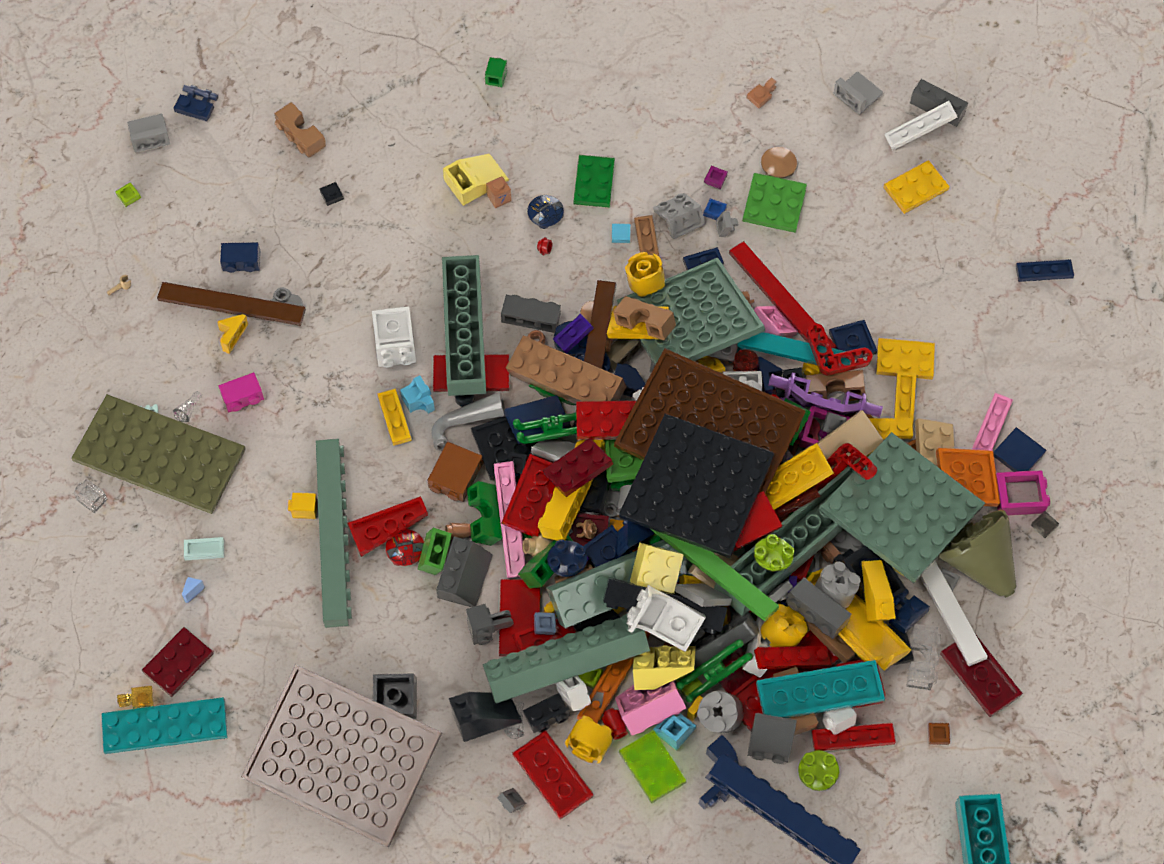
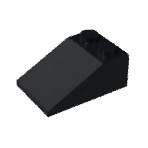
(854, 564)
(480, 715)

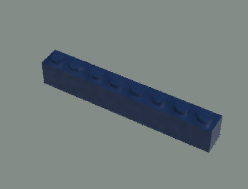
(782, 812)

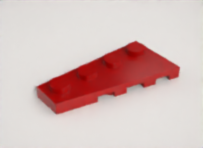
(383, 525)

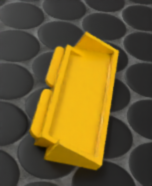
(869, 639)

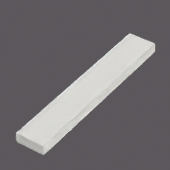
(953, 615)

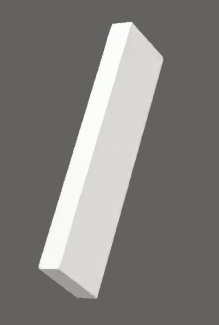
(920, 125)

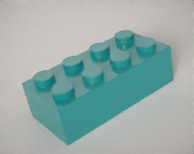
(982, 829)

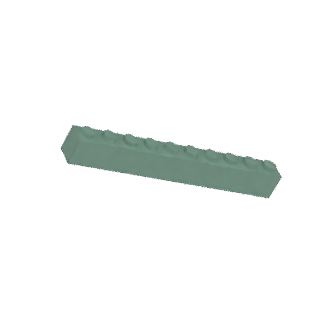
(331, 533)

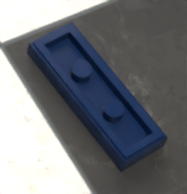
(1044, 270)

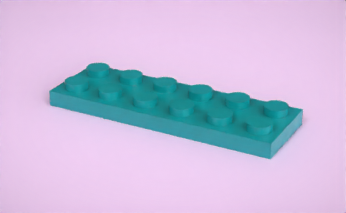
(821, 690)
(164, 725)

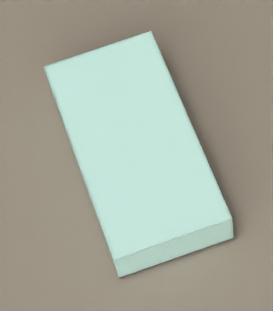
(204, 548)

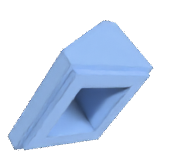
(192, 588)

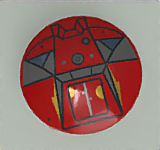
(405, 548)

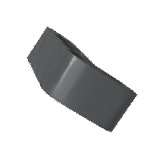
(739, 628)

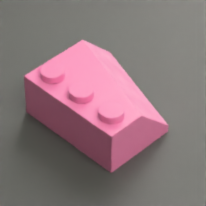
(649, 707)

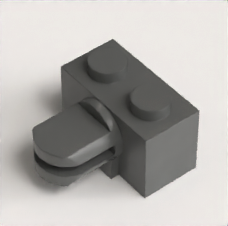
(483, 623)

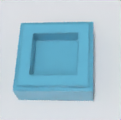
(620, 233)

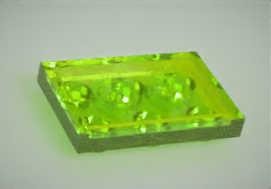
(652, 766)

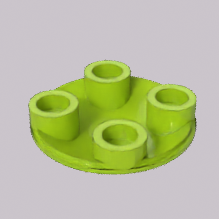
(773, 553)
(818, 770)

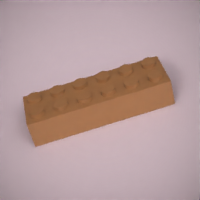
(563, 373)

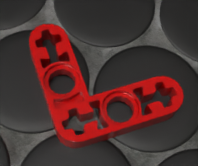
(834, 359)
(842, 460)

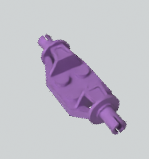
(816, 400)

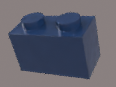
(240, 257)

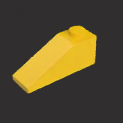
(877, 592)

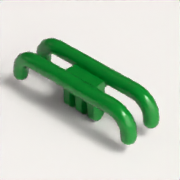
(551, 428)
(714, 670)

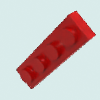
(792, 657)
(854, 737)

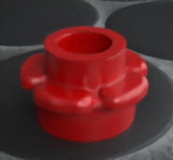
(544, 246)

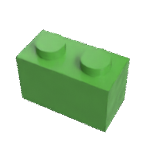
(434, 551)

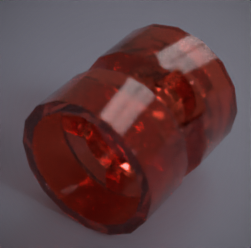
(745, 361)

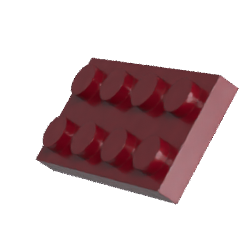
(984, 680)

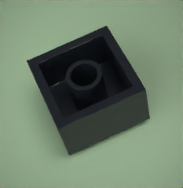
(396, 692)

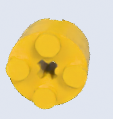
(645, 273)
(784, 628)
(589, 740)

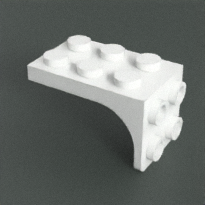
(393, 337)
(665, 618)

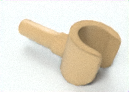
(123, 284)

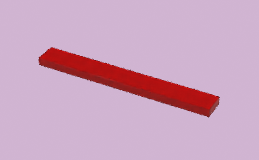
(773, 289)

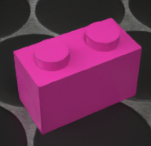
(241, 392)

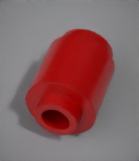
(613, 720)

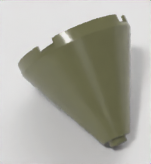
(985, 553)

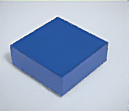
(714, 209)

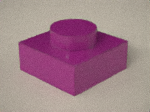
(716, 177)

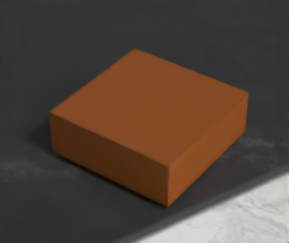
(938, 733)

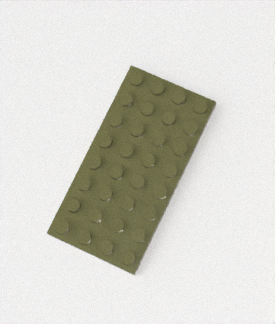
(158, 453)

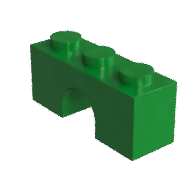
(488, 527)

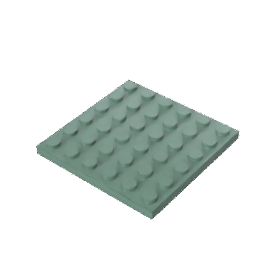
(706, 311)
(905, 509)

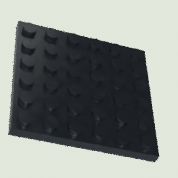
(697, 485)

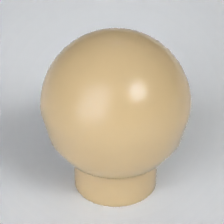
(535, 545)

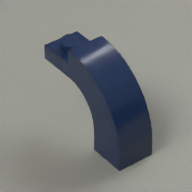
(713, 751)

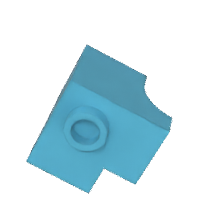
(417, 396)
(675, 730)

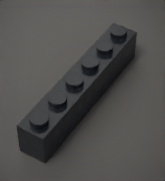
(625, 595)

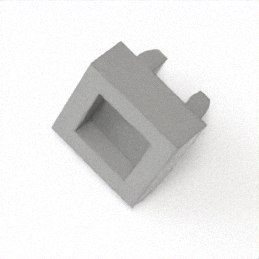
(725, 224)

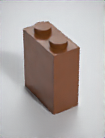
(454, 472)

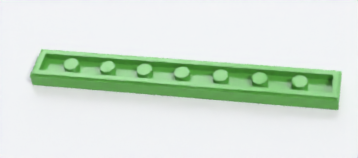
(725, 577)

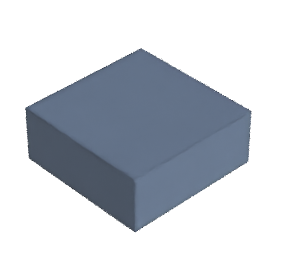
(544, 623)

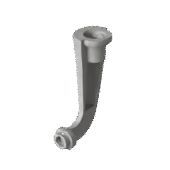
(482, 409)

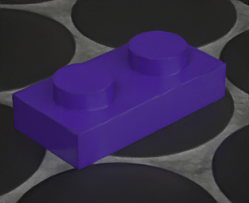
(573, 333)

